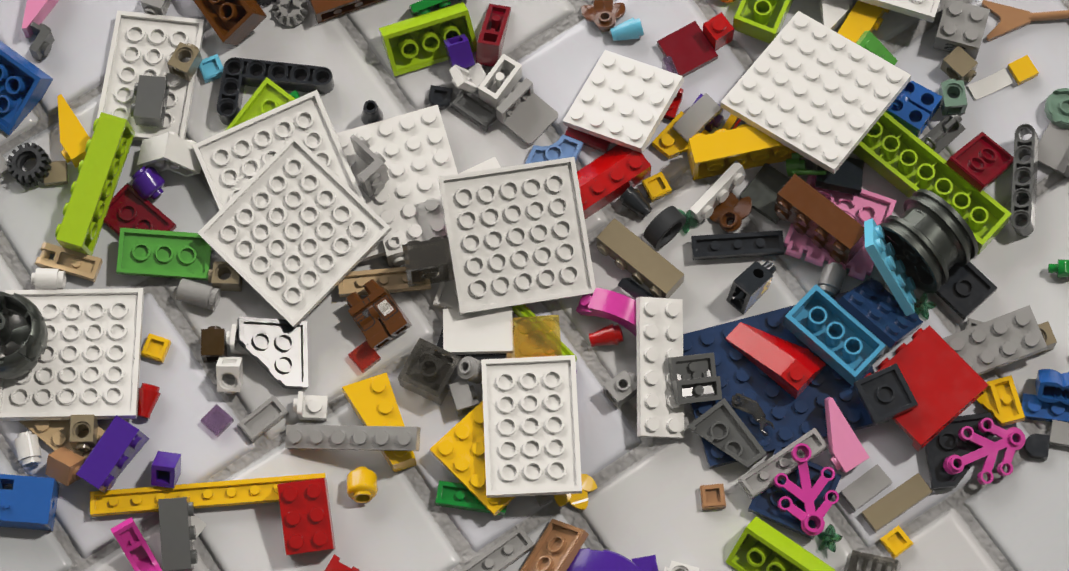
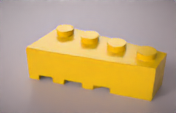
(377, 406)

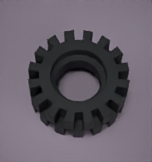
(24, 154)

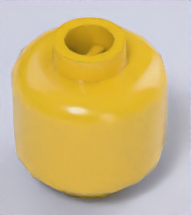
(362, 485)

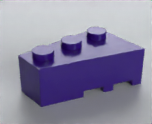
(112, 454)

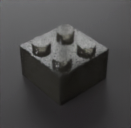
(428, 261)
(429, 371)

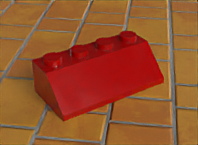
(610, 177)

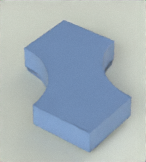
(563, 148)

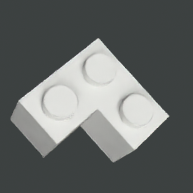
(170, 153)

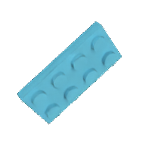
(889, 267)

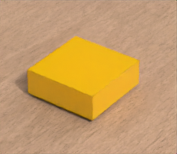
(1022, 70)
(656, 186)
(156, 348)
(896, 542)

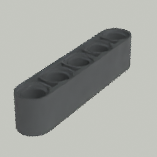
(1021, 170)

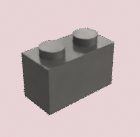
(150, 101)

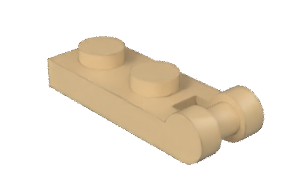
(70, 261)

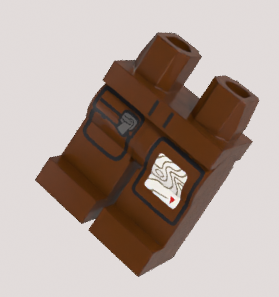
(374, 307)

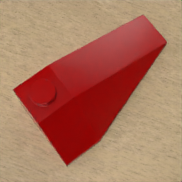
(781, 360)

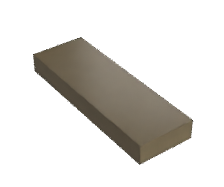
(896, 502)

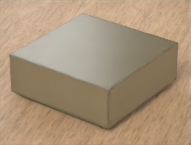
(58, 174)

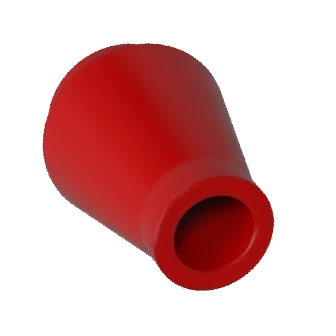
(607, 336)
(147, 399)

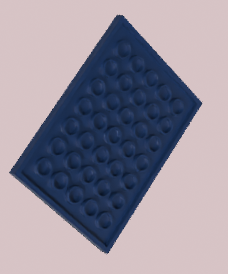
(789, 415)

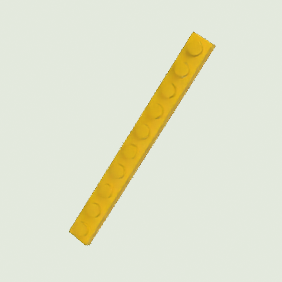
(202, 494)

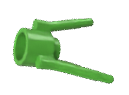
(797, 166)

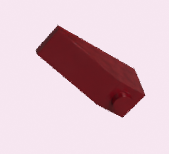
(492, 35)

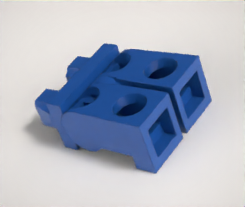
(915, 107)

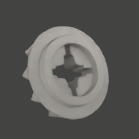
(295, 17)

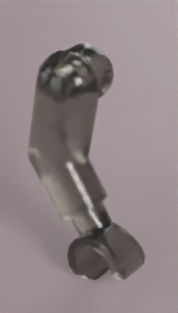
(752, 407)

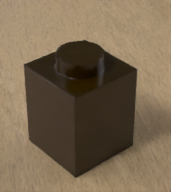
(213, 344)

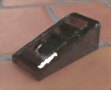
(895, 564)

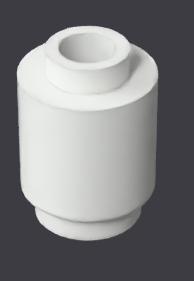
(48, 279)
(28, 449)

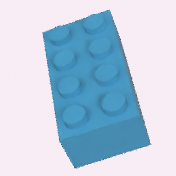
(834, 334)

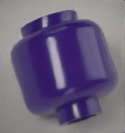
(147, 183)

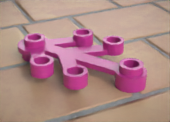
(989, 449)
(807, 493)

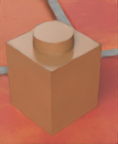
(64, 465)

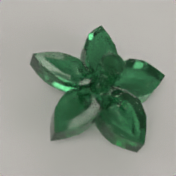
(690, 221)
(922, 306)
(829, 538)

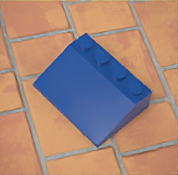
(20, 88)

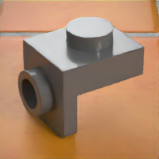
(43, 42)

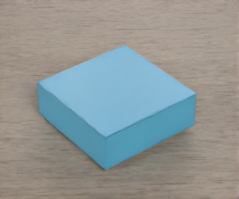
(211, 68)

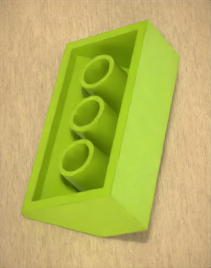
(420, 39)
(769, 550)

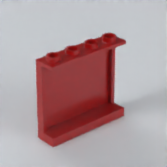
(939, 382)

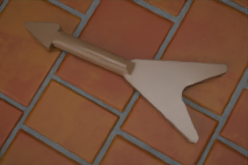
(1015, 18)

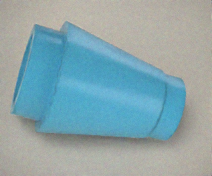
(627, 30)

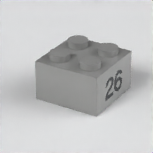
(962, 26)

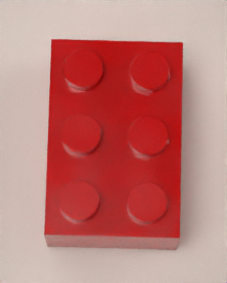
(306, 516)

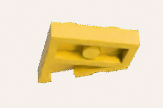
(670, 142)
(1002, 401)

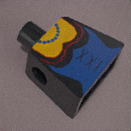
(750, 286)

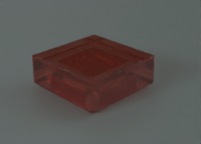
(364, 357)

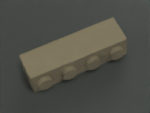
(639, 259)

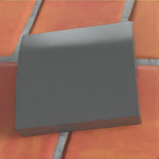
(694, 378)

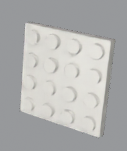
(623, 101)

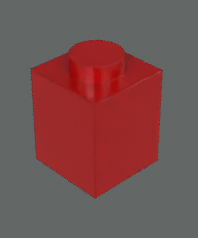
(718, 31)

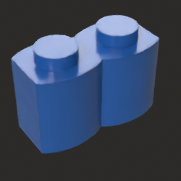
(1052, 386)

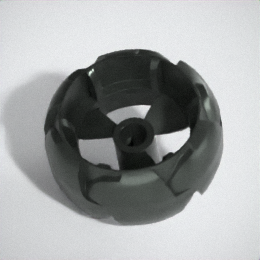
(30, 337)

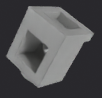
(619, 395)
(463, 396)

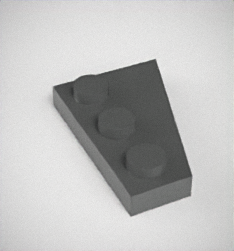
(729, 434)

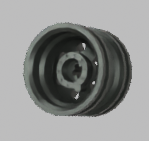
(930, 239)

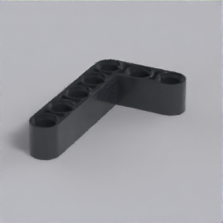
(269, 70)

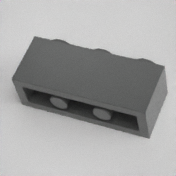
(177, 534)

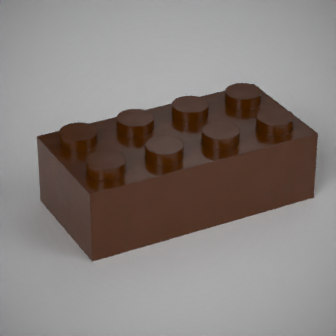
(232, 18)
(819, 220)

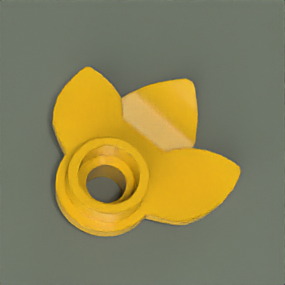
(580, 500)

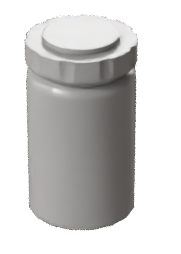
(198, 294)

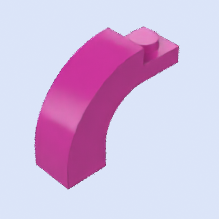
(610, 306)
(135, 546)

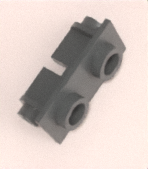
(944, 133)

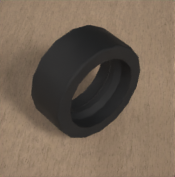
(664, 227)

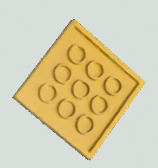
(464, 456)

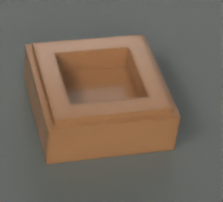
(712, 496)

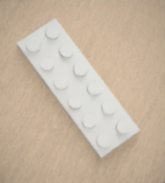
(657, 338)

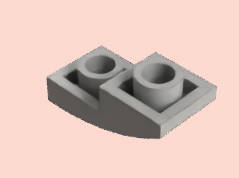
(696, 117)

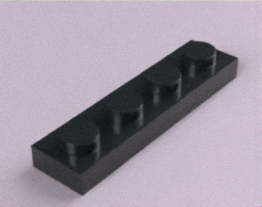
(737, 245)

